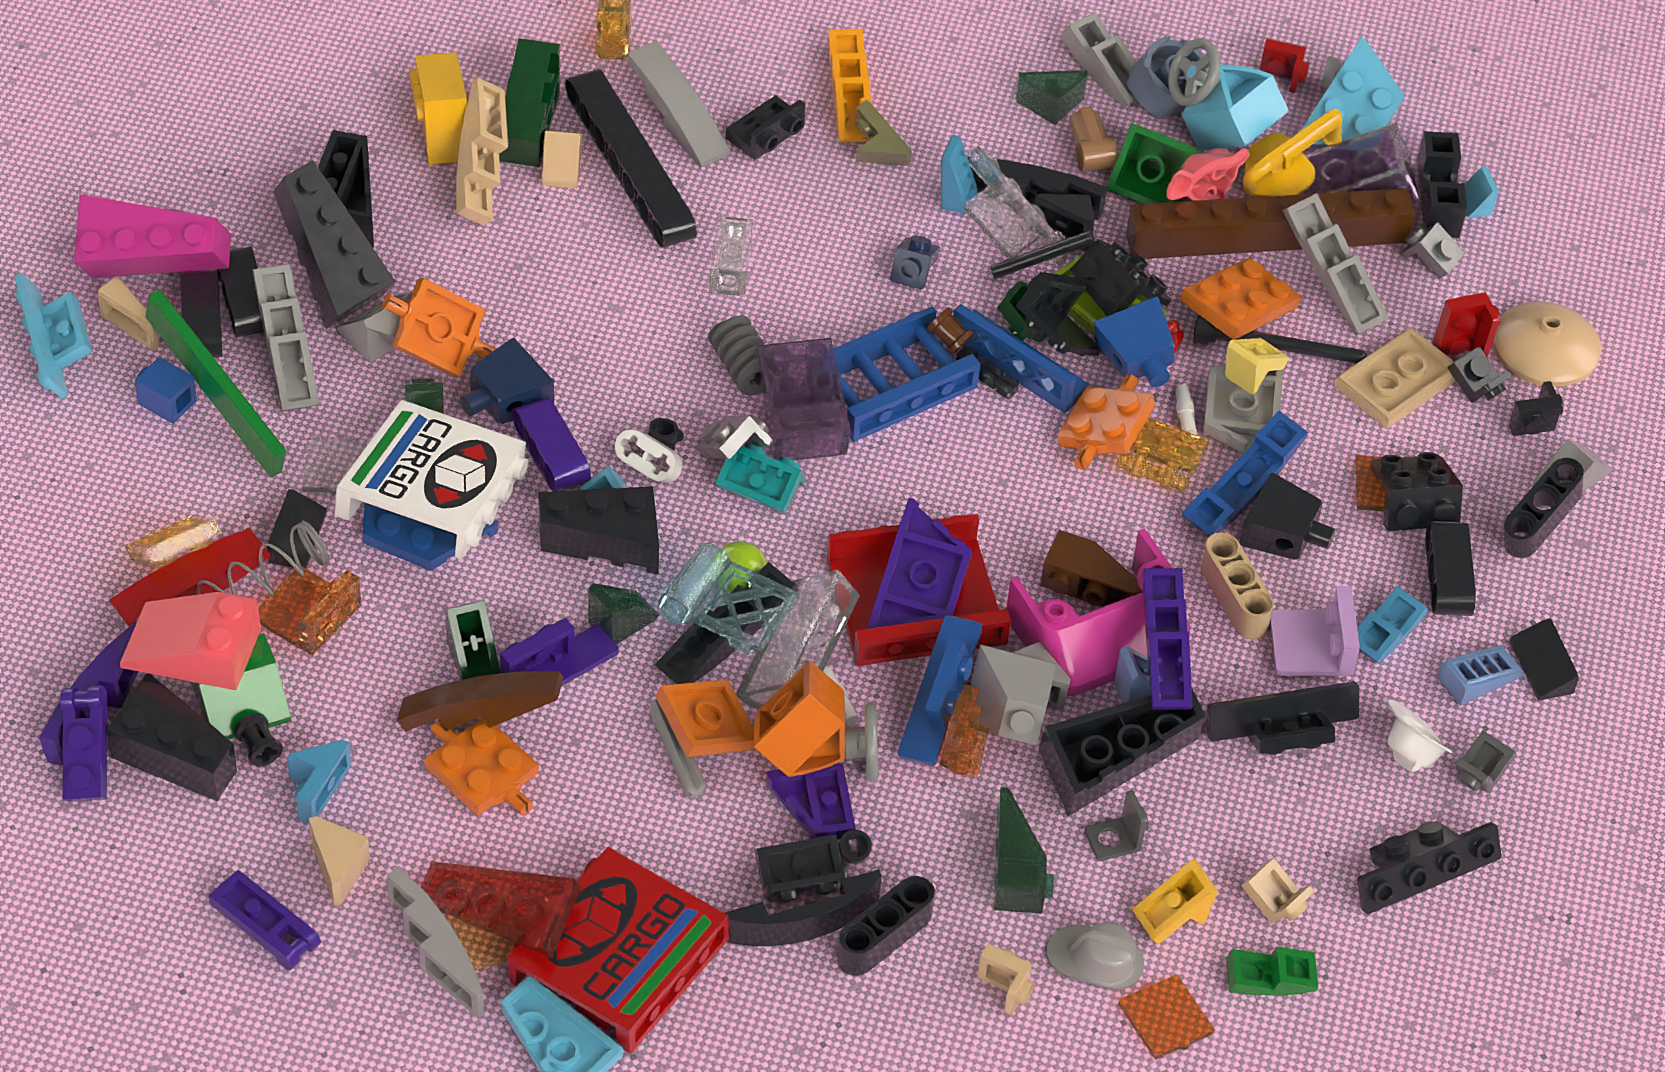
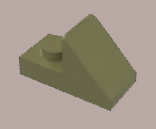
(885, 145)

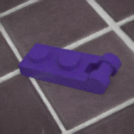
(84, 744)
(264, 919)

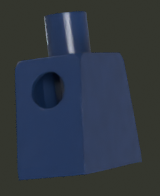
(506, 381)

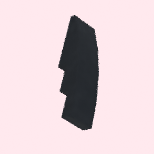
(1042, 180)
(701, 649)

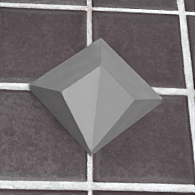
(373, 330)

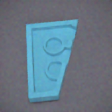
(556, 1033)

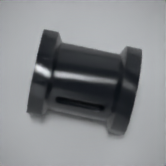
(258, 739)

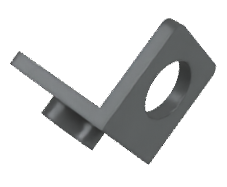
(1128, 827)

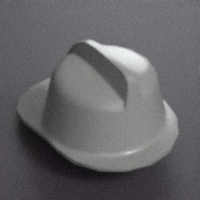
(1096, 955)

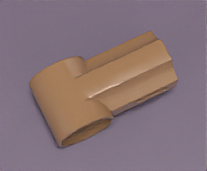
(1093, 145)

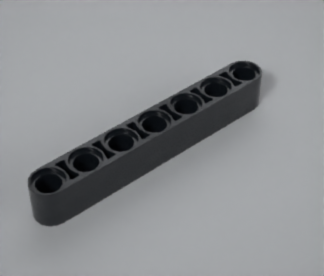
(631, 158)

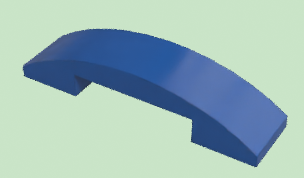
(1246, 477)

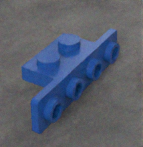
(940, 690)

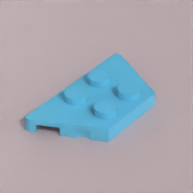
(1362, 94)

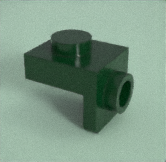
(1015, 317)

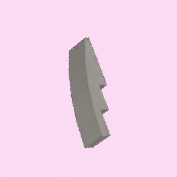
(679, 103)
(1335, 264)
(285, 337)
(439, 946)

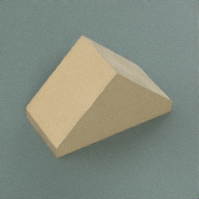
(561, 159)
(340, 855)

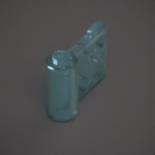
(699, 589)

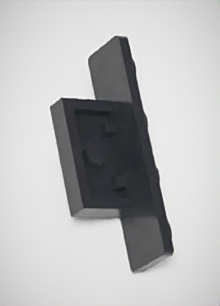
(1285, 718)
(1424, 860)

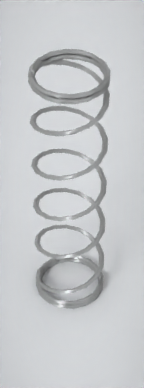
(302, 528)

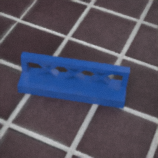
(1021, 360)

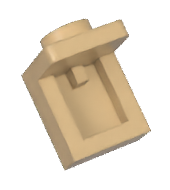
(1276, 892)
(1008, 973)

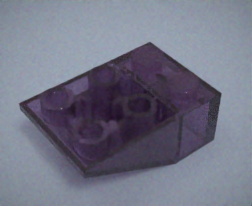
(803, 400)

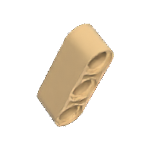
(1237, 586)

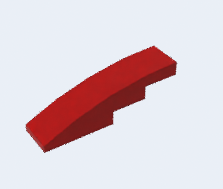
(183, 574)

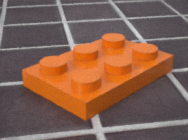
(1241, 298)

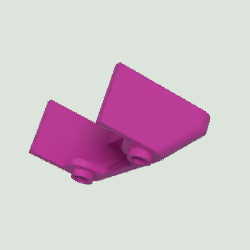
(1089, 643)

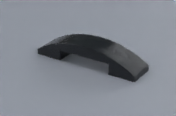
(755, 927)

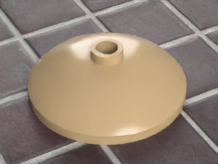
(1547, 344)

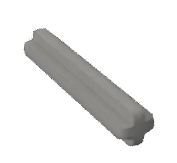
(685, 767)

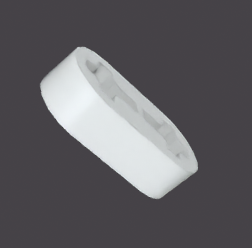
(652, 449)

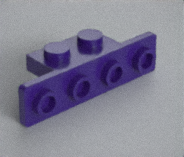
(560, 650)

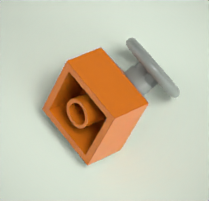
(806, 730)

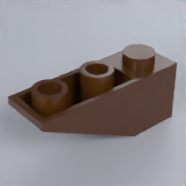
(1086, 571)

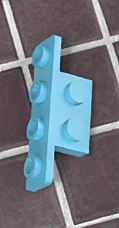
(55, 331)

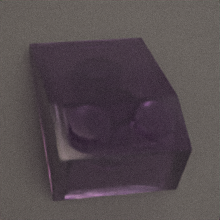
(1364, 163)

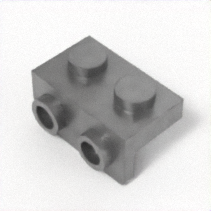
(726, 437)

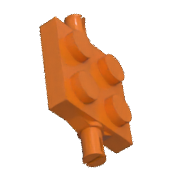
(438, 327)
(1106, 421)
(482, 767)

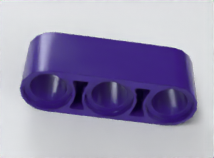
(551, 444)

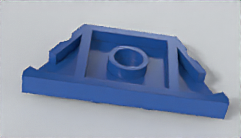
(410, 538)

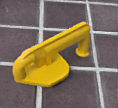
(1277, 161)

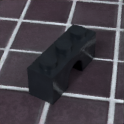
(1440, 193)

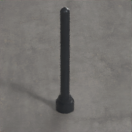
(1206, 332)

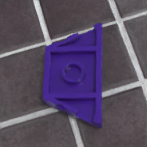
(921, 573)

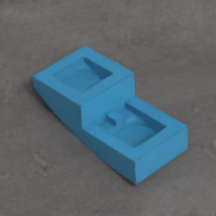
(1390, 625)

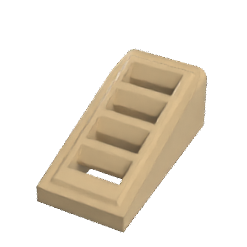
(126, 312)

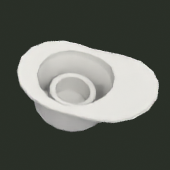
(1413, 740)

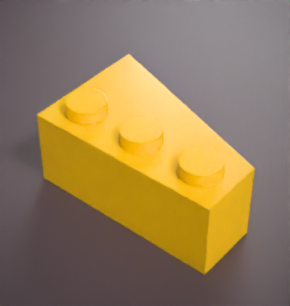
(439, 104)

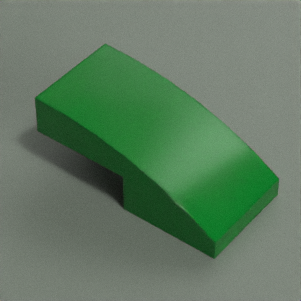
(1281, 973)

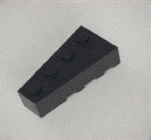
(330, 245)
(1112, 746)

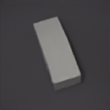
(1101, 55)

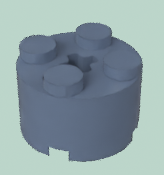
(1150, 77)

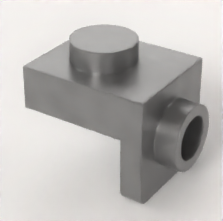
(1434, 248)

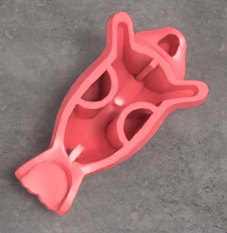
(1206, 175)

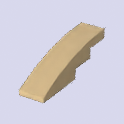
(479, 150)

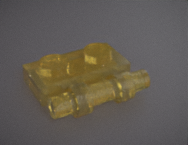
(1168, 446)

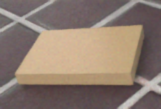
(1396, 378)

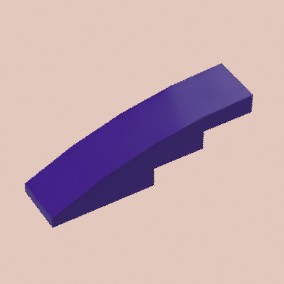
(1167, 639)
(103, 671)

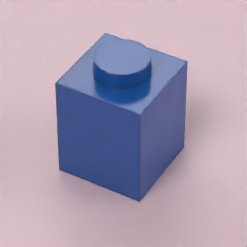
(165, 390)

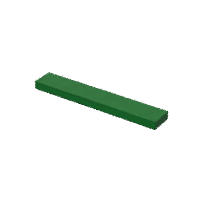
(215, 383)

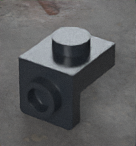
(1537, 414)

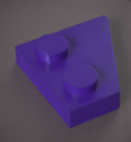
(816, 800)

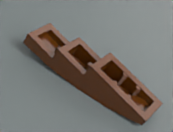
(489, 696)

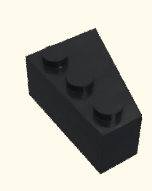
(348, 173)
(601, 524)
(171, 741)

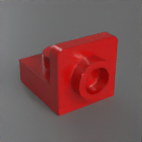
(1285, 61)

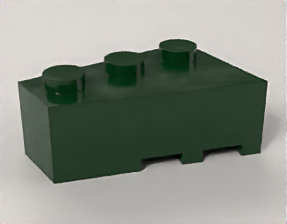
(531, 100)

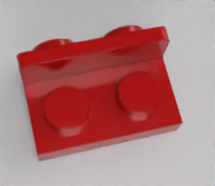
(1467, 324)

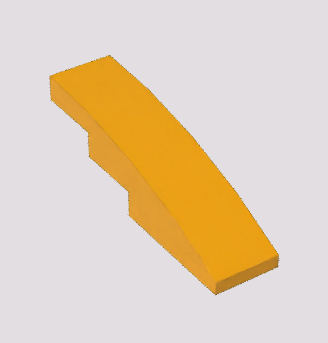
(848, 80)

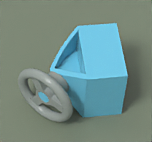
(1223, 102)

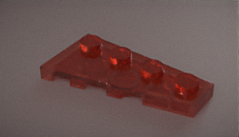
(504, 902)

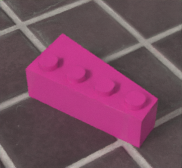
(143, 239)

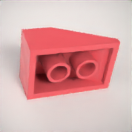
(195, 638)

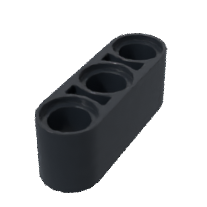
(240, 292)
(202, 307)
(1546, 492)
(1450, 568)
(880, 941)

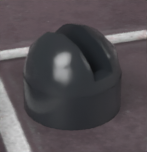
(862, 843)

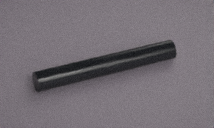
(1042, 254)

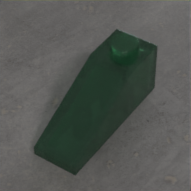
(1020, 861)

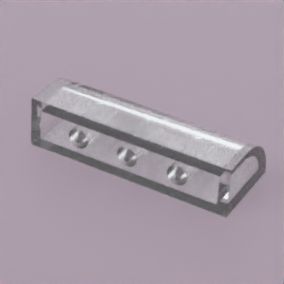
(804, 635)

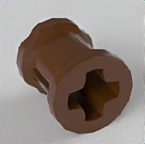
(950, 331)

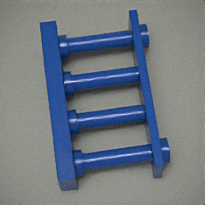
(910, 398)

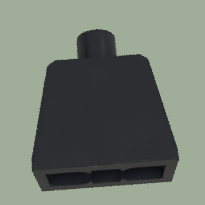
(1285, 520)

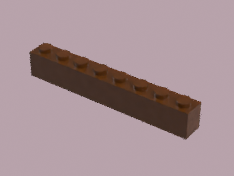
(1260, 224)

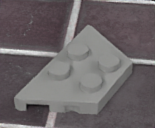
(1234, 413)

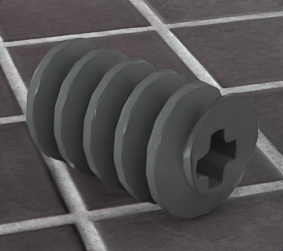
(737, 348)

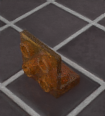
(310, 608)

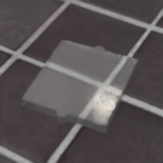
(329, 461)

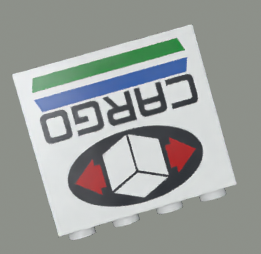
(435, 472)

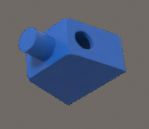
(1138, 341)

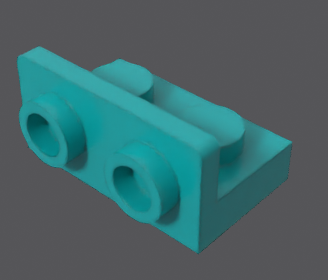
(761, 478)

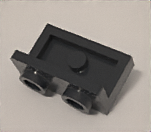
(766, 126)
(800, 868)

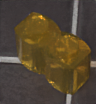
(613, 28)

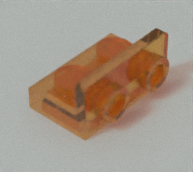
(965, 736)

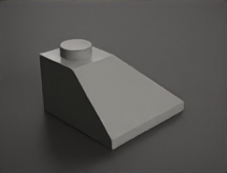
(1012, 692)

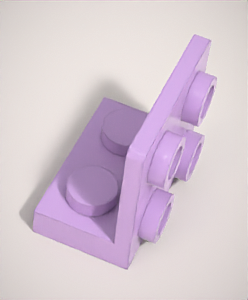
(1317, 639)

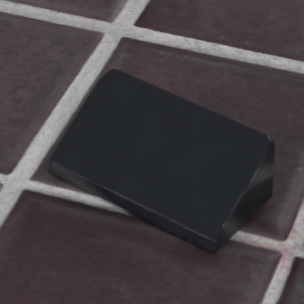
(295, 510)
(1545, 660)

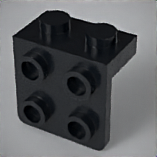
(1117, 277)
(1046, 310)
(1417, 490)

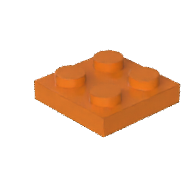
(706, 717)

